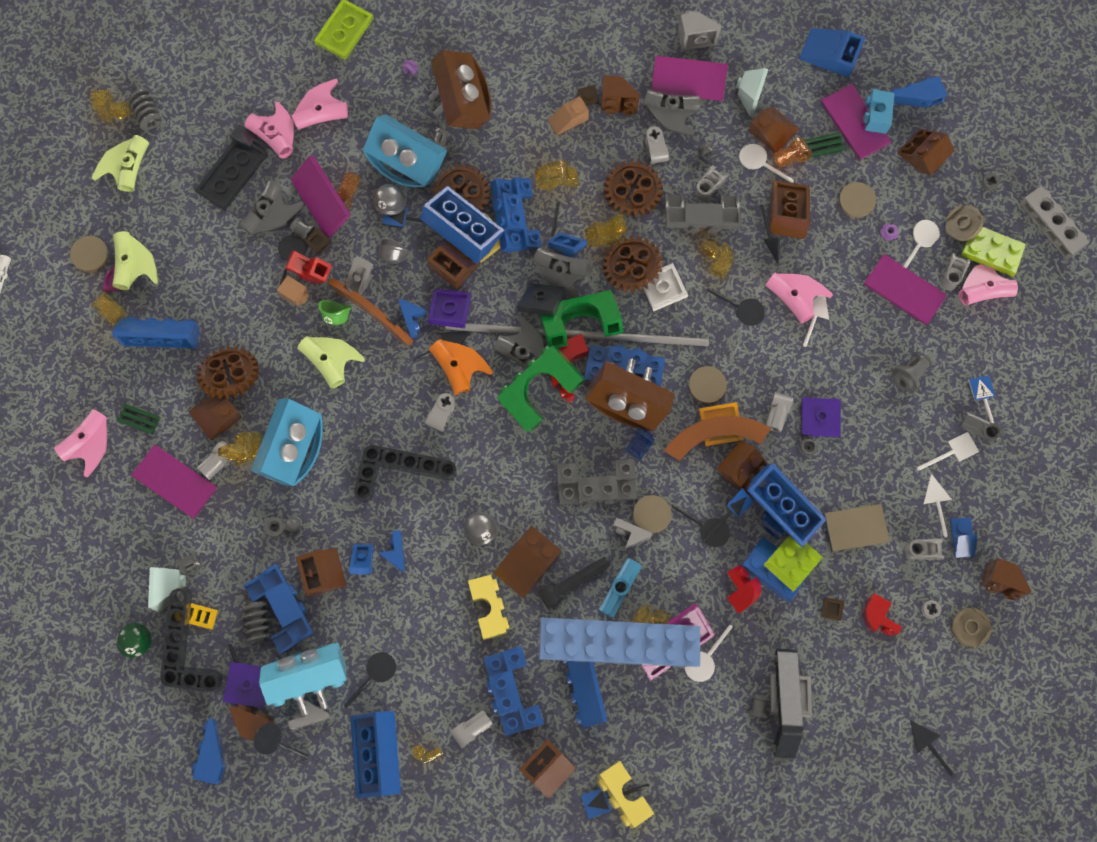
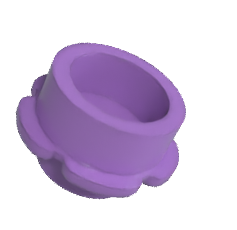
(411, 65)
(889, 236)

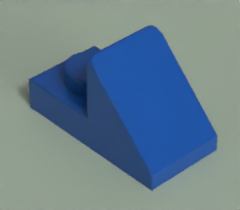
(567, 244)
(411, 313)
(963, 538)
(396, 556)
(361, 559)

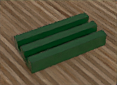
(824, 138)
(124, 413)

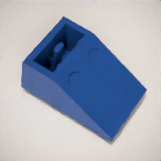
(832, 50)

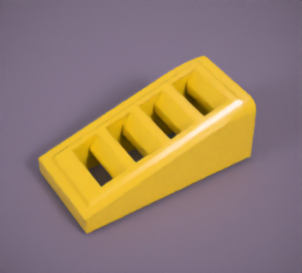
(210, 624)

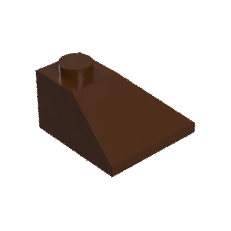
(772, 128)
(215, 415)

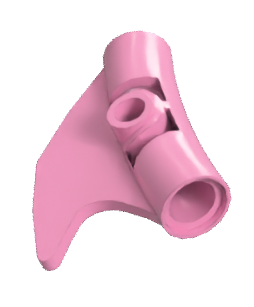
(319, 106)
(274, 130)
(986, 284)
(804, 290)
(89, 448)

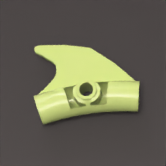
(123, 162)
(131, 261)
(337, 355)

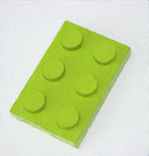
(344, 29)
(994, 251)
(793, 562)

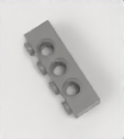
(1044, 220)

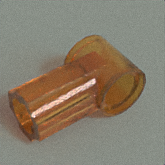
(797, 151)
(348, 188)

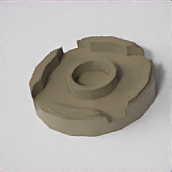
(857, 200)
(964, 223)
(89, 253)
(707, 385)
(652, 514)
(971, 633)

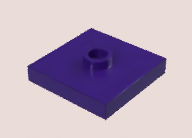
(449, 308)
(820, 417)
(244, 685)

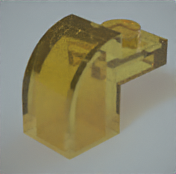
(105, 108)
(555, 174)
(607, 232)
(722, 257)
(108, 308)
(244, 448)
(644, 615)

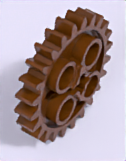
(477, 181)
(618, 182)
(632, 264)
(213, 377)

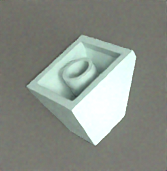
(750, 88)
(161, 584)

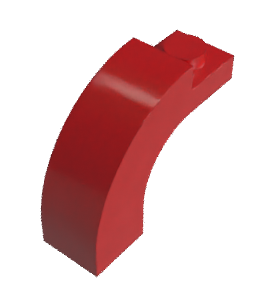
(575, 350)

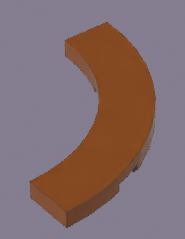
(371, 309)
(713, 428)

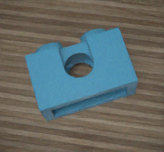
(879, 112)

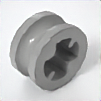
(925, 611)

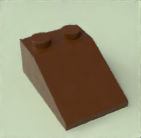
(789, 209)
(527, 561)

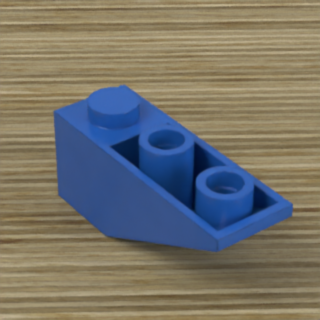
(921, 94)
(211, 758)

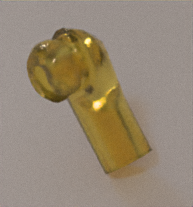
(425, 755)

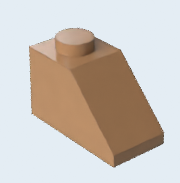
(569, 116)

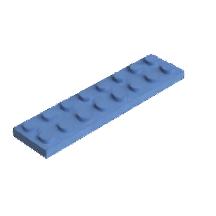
(619, 642)

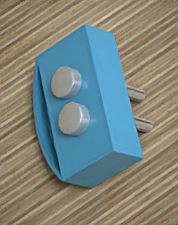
(404, 152)
(287, 443)

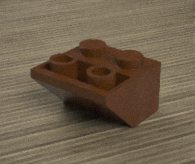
(618, 96)
(927, 150)
(451, 264)
(742, 466)
(321, 572)
(1005, 578)
(248, 722)
(547, 768)

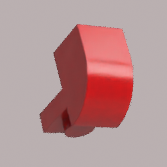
(308, 269)
(748, 589)
(874, 616)

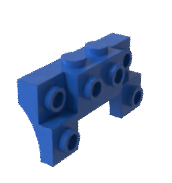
(510, 215)
(621, 356)
(284, 604)
(505, 692)

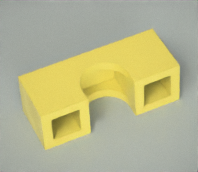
(493, 624)
(631, 812)

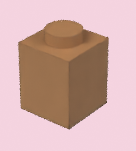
(293, 291)

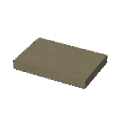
(856, 527)

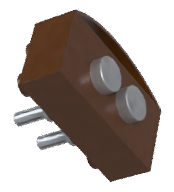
(461, 89)
(629, 397)

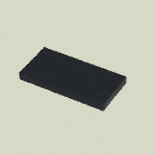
(231, 173)

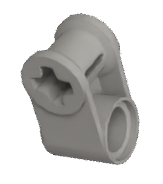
(656, 147)
(711, 182)
(955, 269)
(440, 415)
(928, 549)

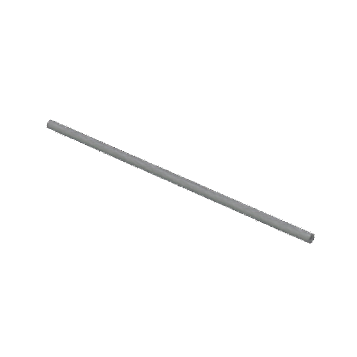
(590, 335)

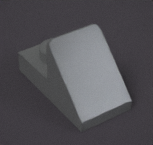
(359, 275)
(637, 534)
(315, 715)

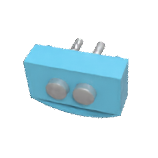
(302, 674)

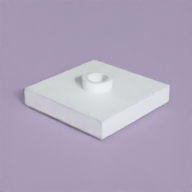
(666, 289)

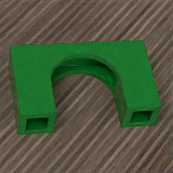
(597, 305)
(515, 396)

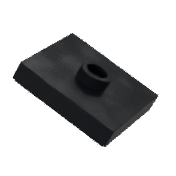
(541, 299)

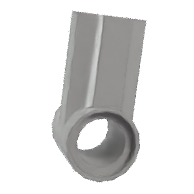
(779, 409)
(213, 463)
(467, 731)

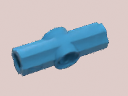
(613, 598)

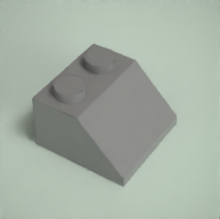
(697, 31)

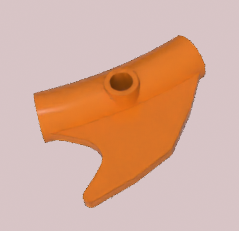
(466, 362)

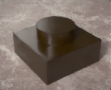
(589, 95)
(317, 241)
(832, 609)

